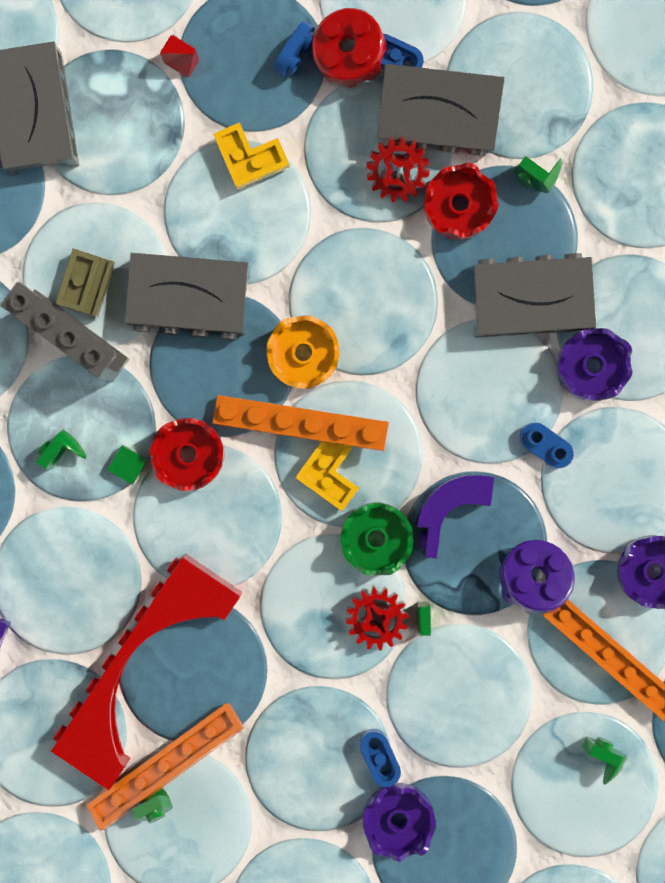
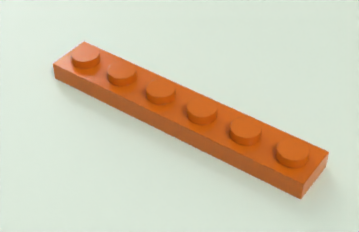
(301, 423)
(610, 656)
(165, 766)

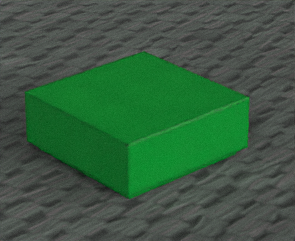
(127, 464)
(424, 618)

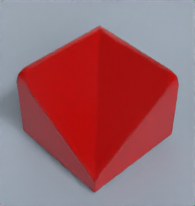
(179, 56)

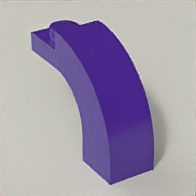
(444, 498)

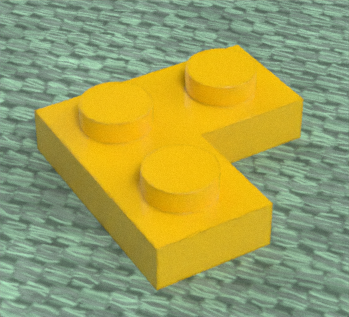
(249, 164)
(321, 474)

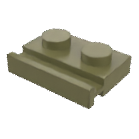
(85, 283)

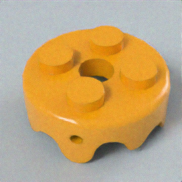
(303, 331)

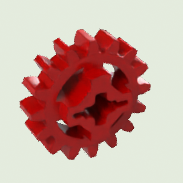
(389, 177)
(364, 625)

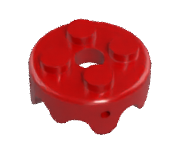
(354, 66)
(462, 181)
(167, 459)

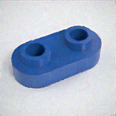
(301, 40)
(399, 52)
(546, 446)
(379, 756)

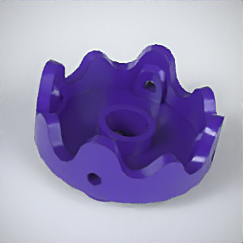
(614, 361)
(633, 571)
(520, 587)
(402, 840)

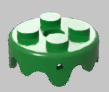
(376, 559)

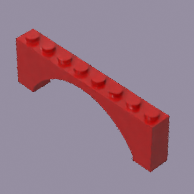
(92, 737)

